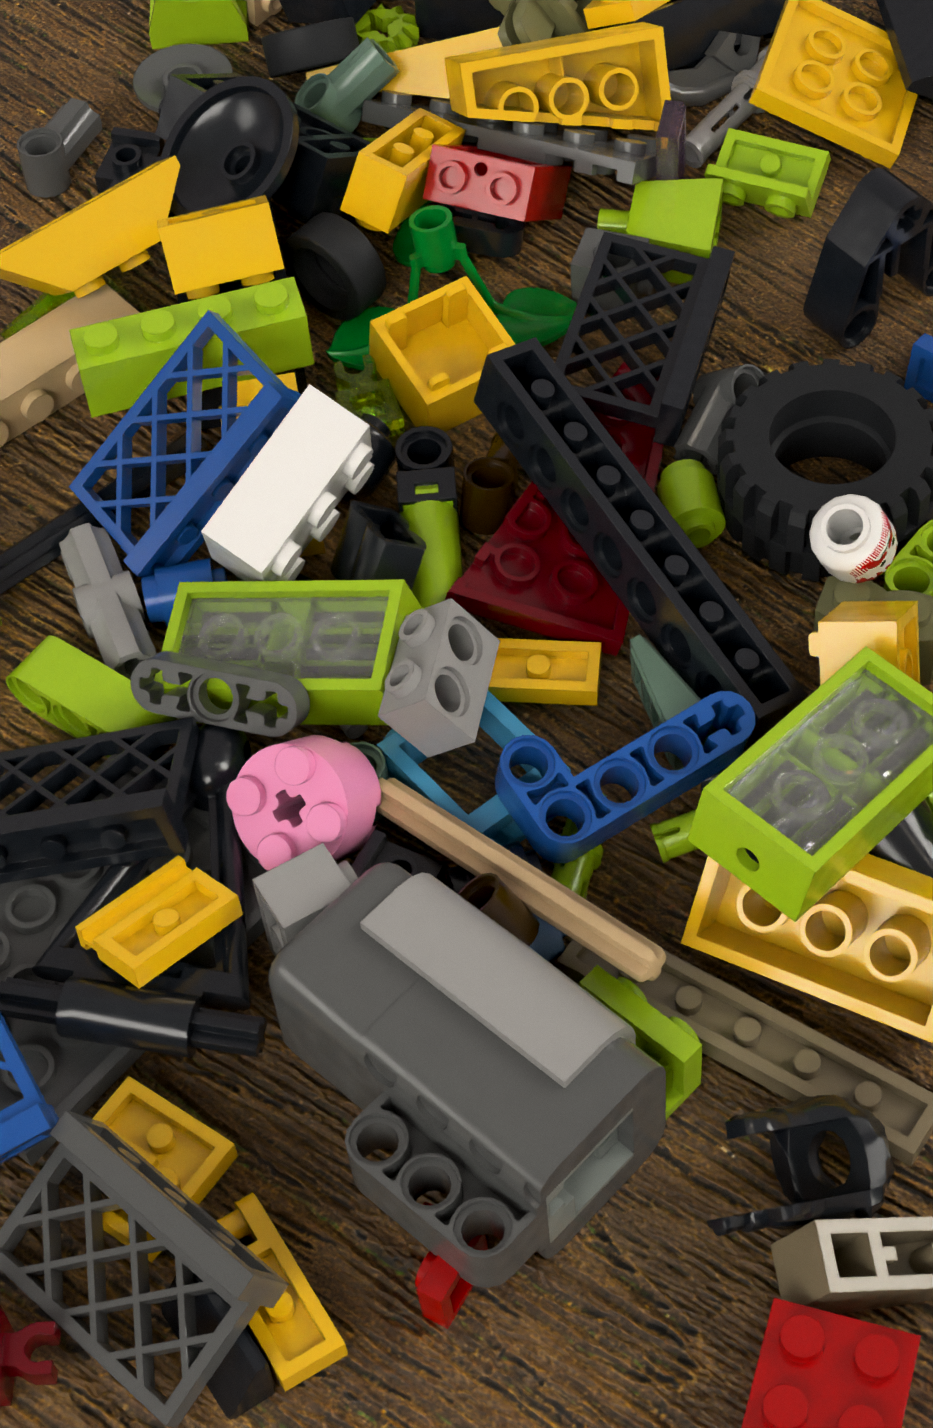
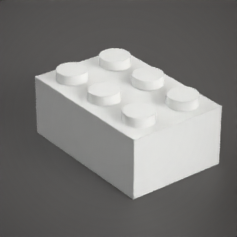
(291, 490)

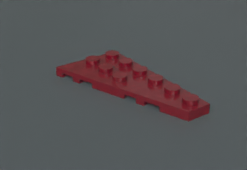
(539, 573)

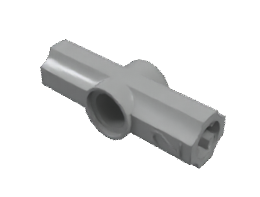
(106, 599)

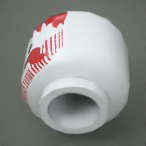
(853, 538)

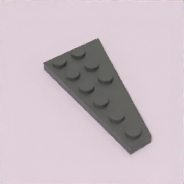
(536, 141)

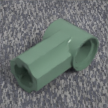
(343, 91)

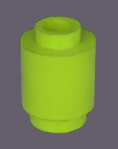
(692, 500)

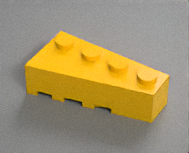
(577, 79)

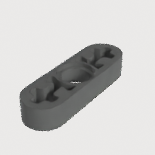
(243, 681)

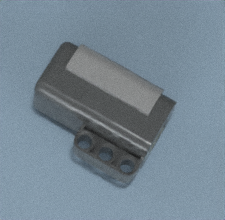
(469, 1067)

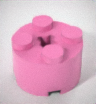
(304, 797)

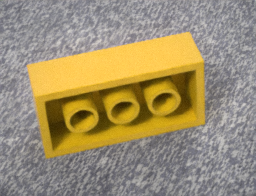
(855, 947)

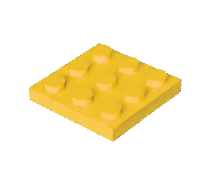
(836, 80)

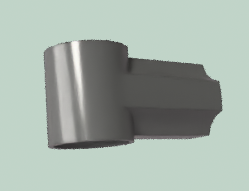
(52, 149)
(712, 396)

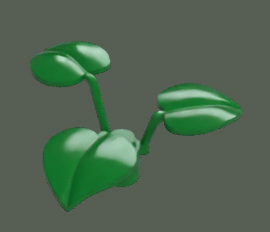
(431, 242)

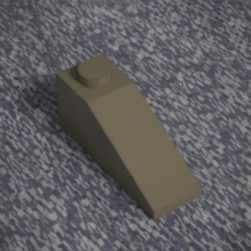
(856, 1263)

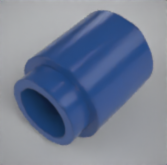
(161, 588)

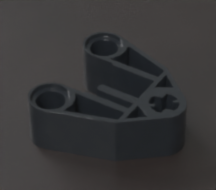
(878, 232)

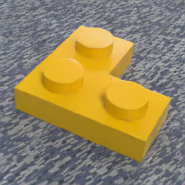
(170, 1141)

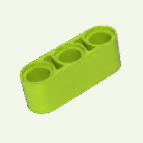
(77, 691)

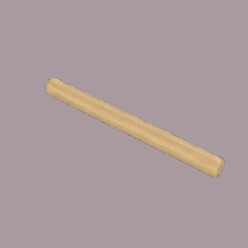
(538, 891)

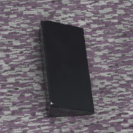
(244, 1373)

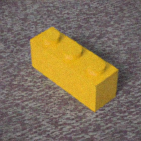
(393, 171)

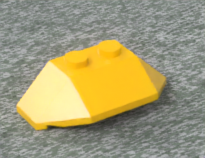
(94, 236)

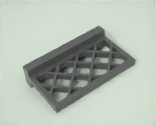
(175, 1223)

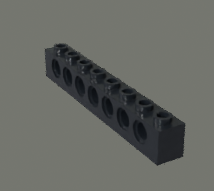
(631, 535)

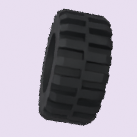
(821, 414)

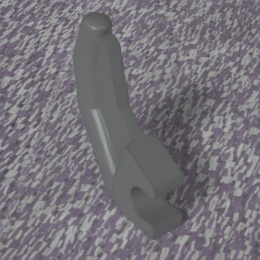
(715, 72)

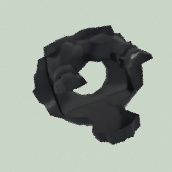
(794, 1143)

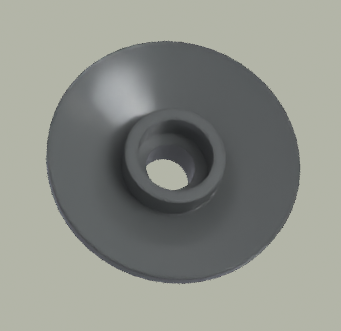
(153, 73)

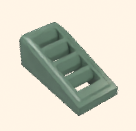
(660, 688)

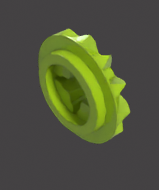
(400, 28)

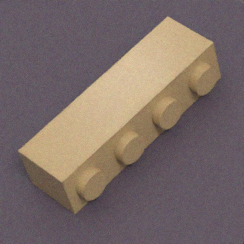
(40, 362)

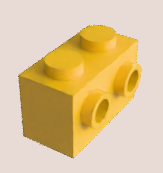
(221, 247)

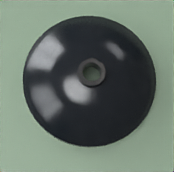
(232, 144)

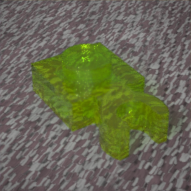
(365, 394)

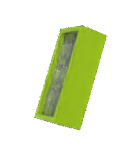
(322, 632)
(821, 785)

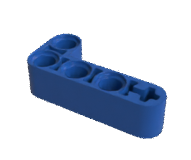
(630, 767)

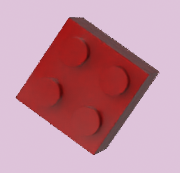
(829, 1372)

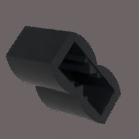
(377, 546)

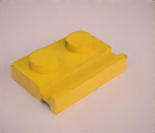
(159, 921)

